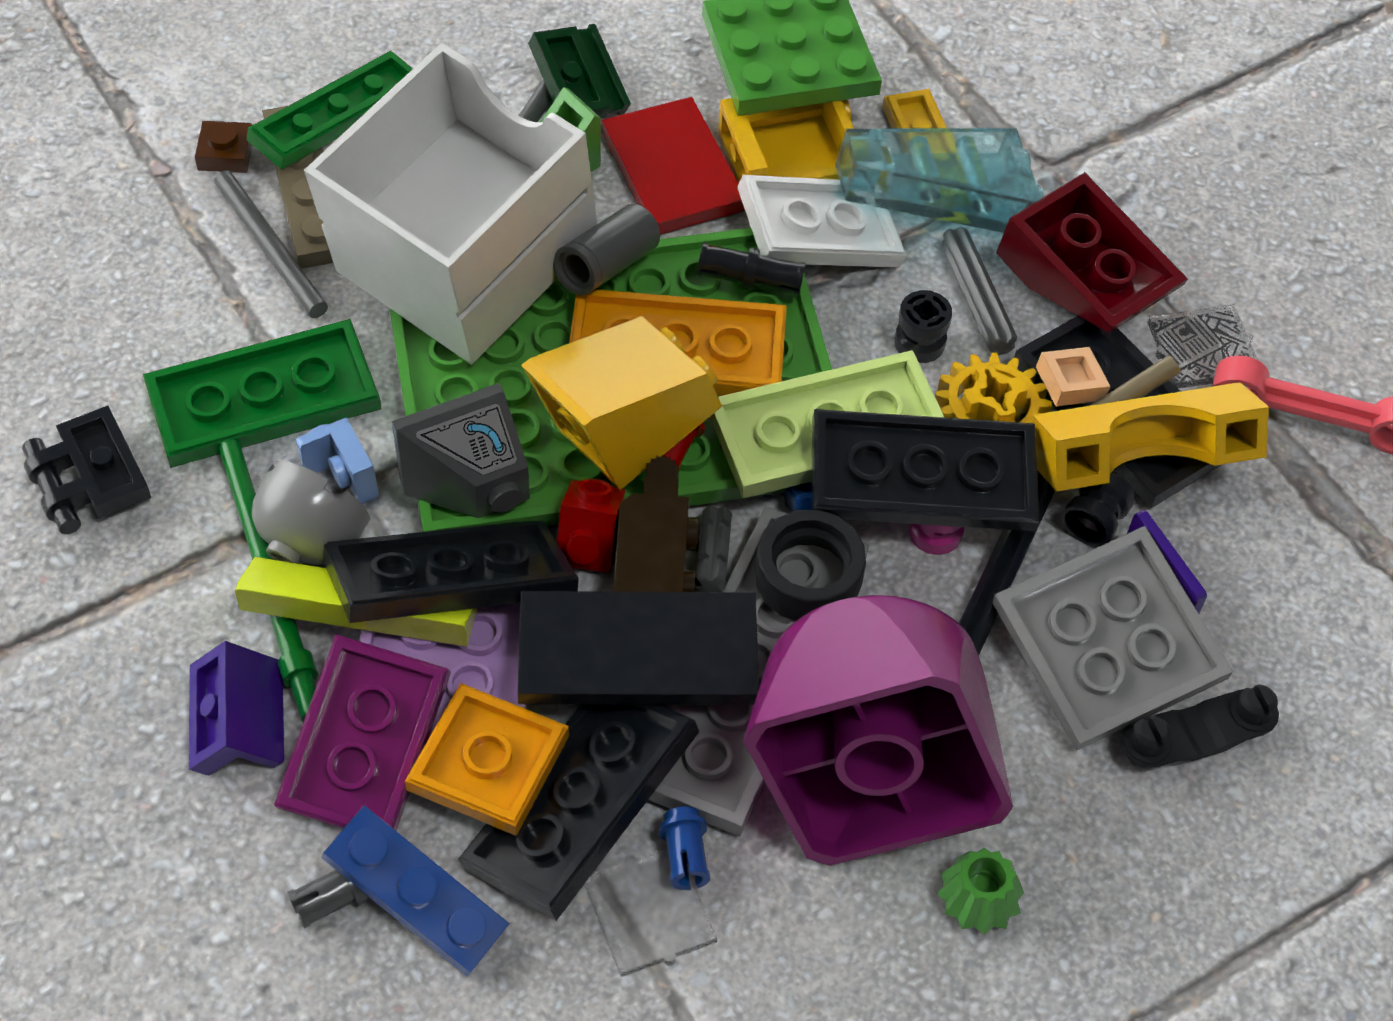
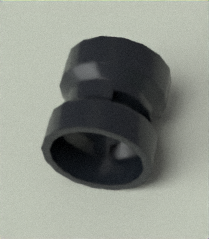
(923, 325)
(1095, 512)

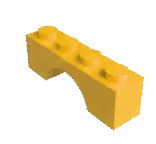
(1205, 424)

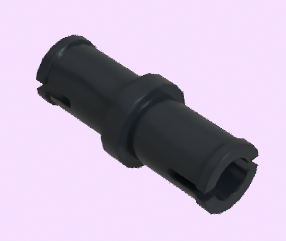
(751, 269)

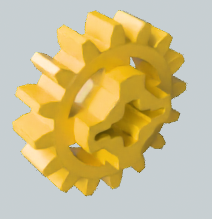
(991, 391)

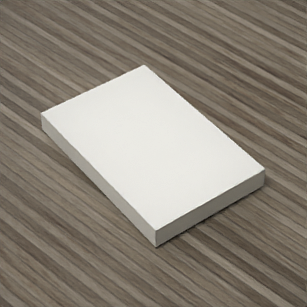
(816, 225)

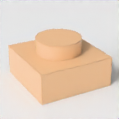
(1072, 376)

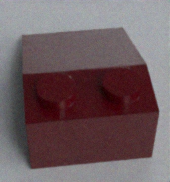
(1087, 255)

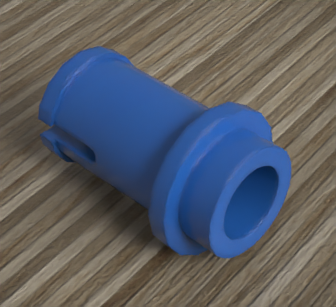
(683, 832)

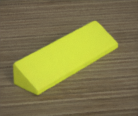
(309, 595)

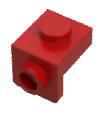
(590, 524)

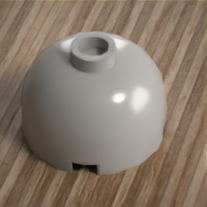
(301, 515)

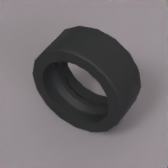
(808, 528)

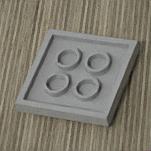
(1111, 637)

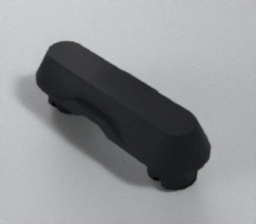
(1201, 729)

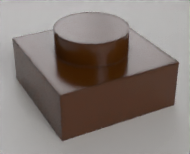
(223, 147)

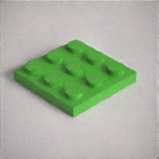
(790, 52)

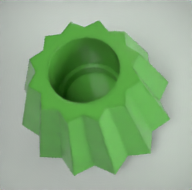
(981, 890)

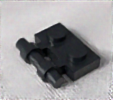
(102, 462)

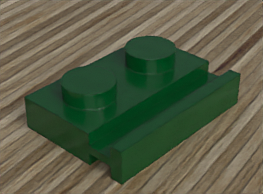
(581, 64)

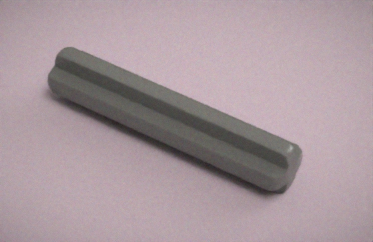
(979, 290)

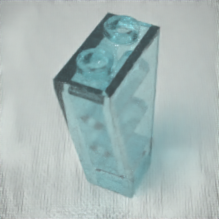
(940, 173)

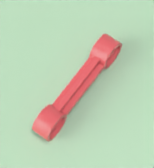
(1310, 402)

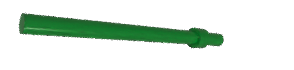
(296, 663)

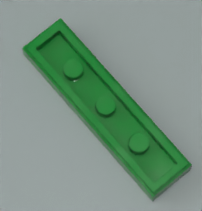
(326, 112)

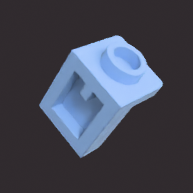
(340, 450)

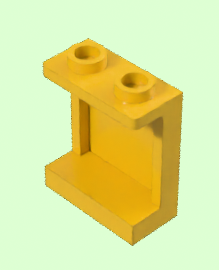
(785, 141)

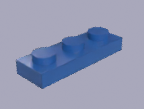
(415, 890)

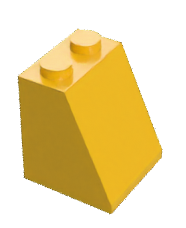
(624, 395)

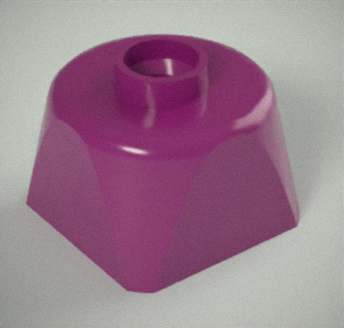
(877, 730)

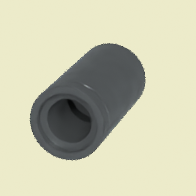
(606, 249)

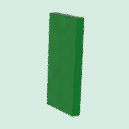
(261, 392)

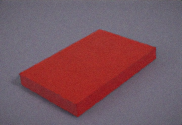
(673, 164)

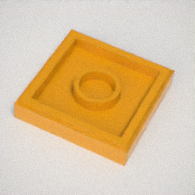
(487, 759)

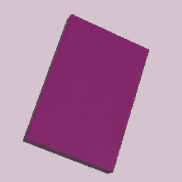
(362, 734)

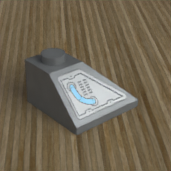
(463, 455)

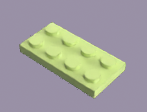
(770, 426)

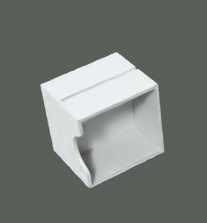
(452, 203)

